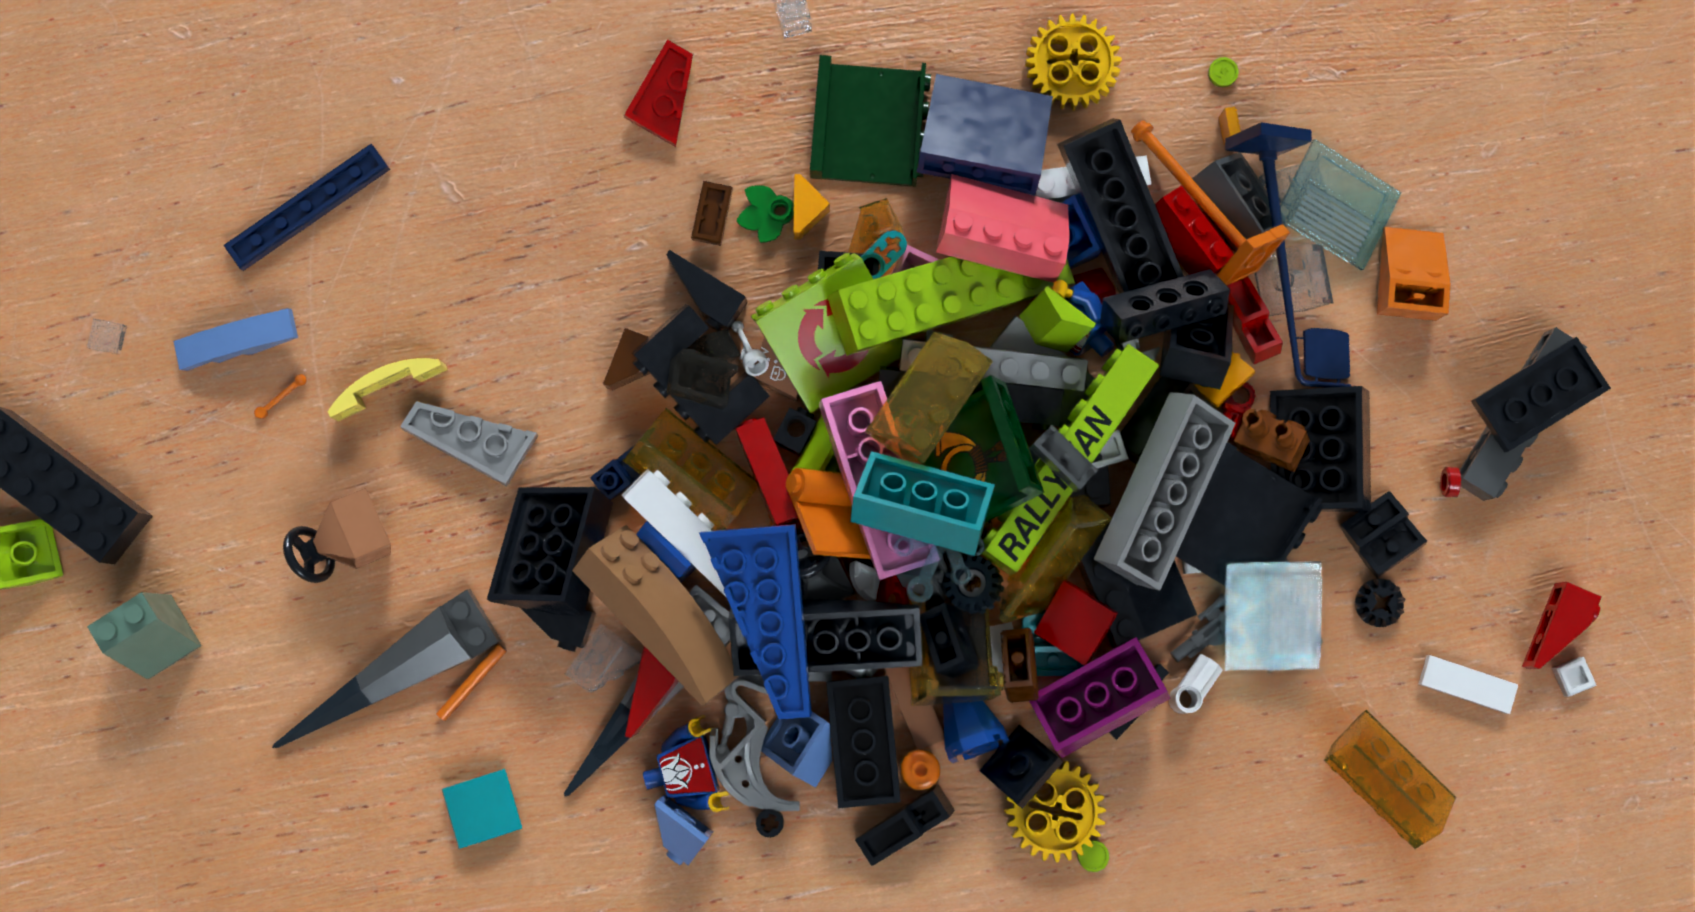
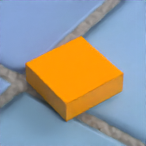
(1229, 123)

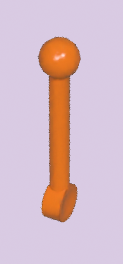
(262, 412)

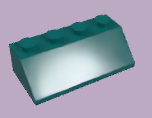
(922, 503)

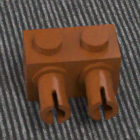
(1272, 439)

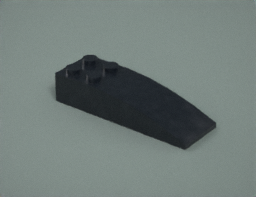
(847, 637)

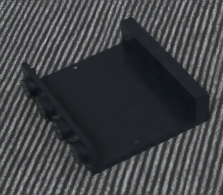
(1246, 517)

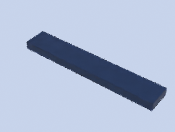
(306, 207)

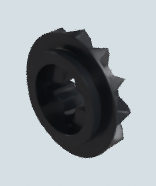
(1366, 601)

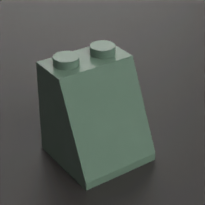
(145, 634)

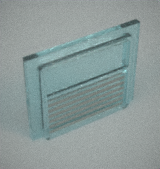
(1338, 204)
(1273, 615)

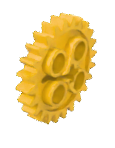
(1071, 36)
(1047, 837)

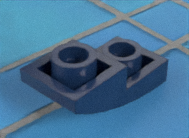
(615, 477)

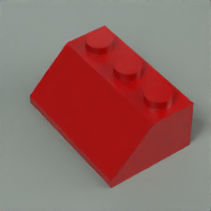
(1191, 233)

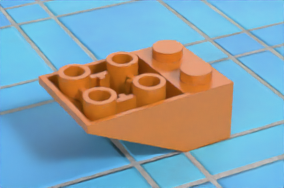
(1413, 275)

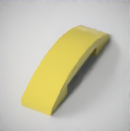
(351, 400)

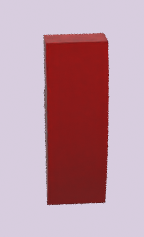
(1253, 322)

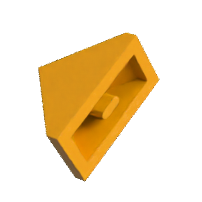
(808, 207)

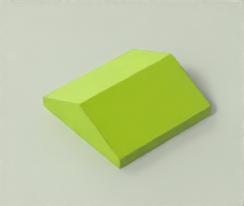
(1055, 321)
(28, 554)

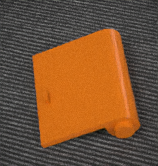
(826, 513)

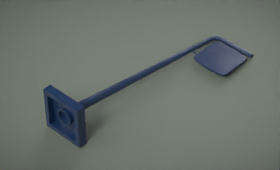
(1324, 349)

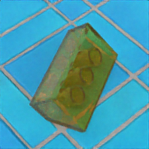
(928, 397)
(694, 468)
(1391, 780)

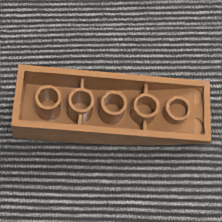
(657, 612)

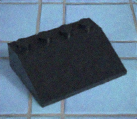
(1338, 452)
(543, 545)
(1139, 608)

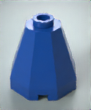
(971, 730)

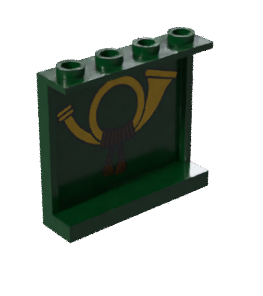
(990, 447)

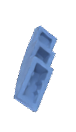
(235, 338)

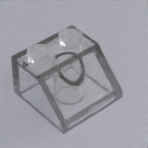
(1307, 280)

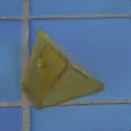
(872, 223)

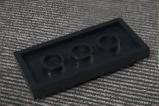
(1540, 394)

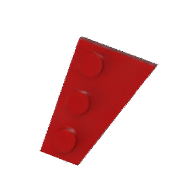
(662, 94)

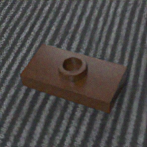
(712, 213)

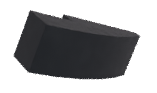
(905, 825)

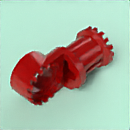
(1235, 410)

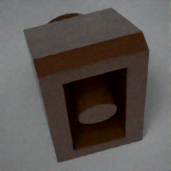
(622, 369)

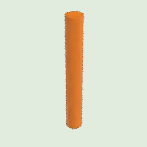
(471, 682)

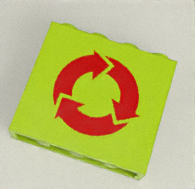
(807, 337)

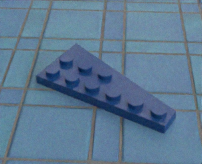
(766, 598)

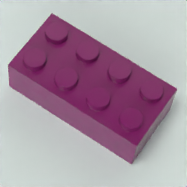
(1099, 697)

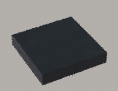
(1021, 766)

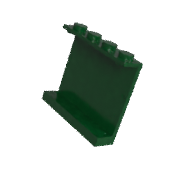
(868, 123)

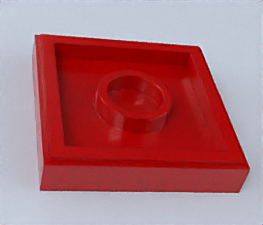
(1075, 622)

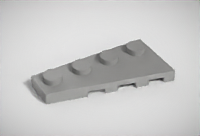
(482, 445)

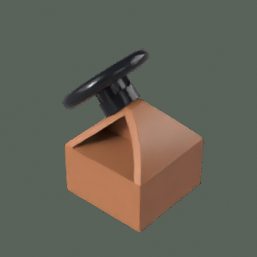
(346, 534)

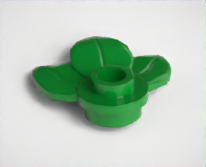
(762, 215)

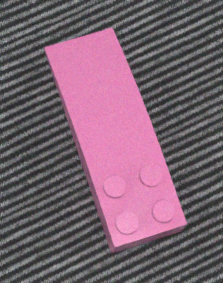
(846, 420)

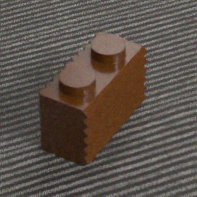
(1019, 665)

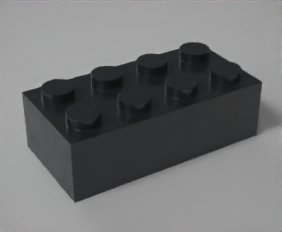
(863, 742)

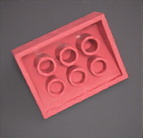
(1004, 229)

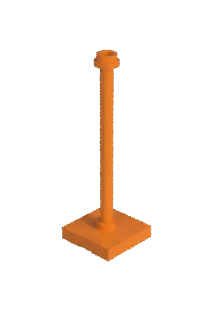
(1251, 252)

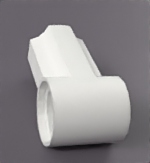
(1197, 683)

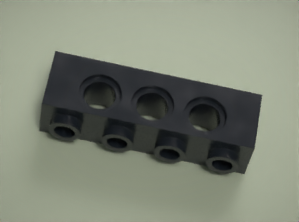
(1164, 306)

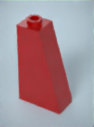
(768, 471)

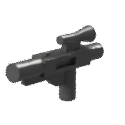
(1210, 634)

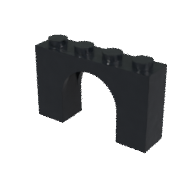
(664, 344)

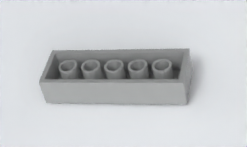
(1164, 490)

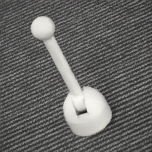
(752, 355)

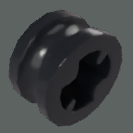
(774, 831)

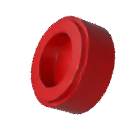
(1450, 482)

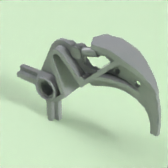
(749, 748)

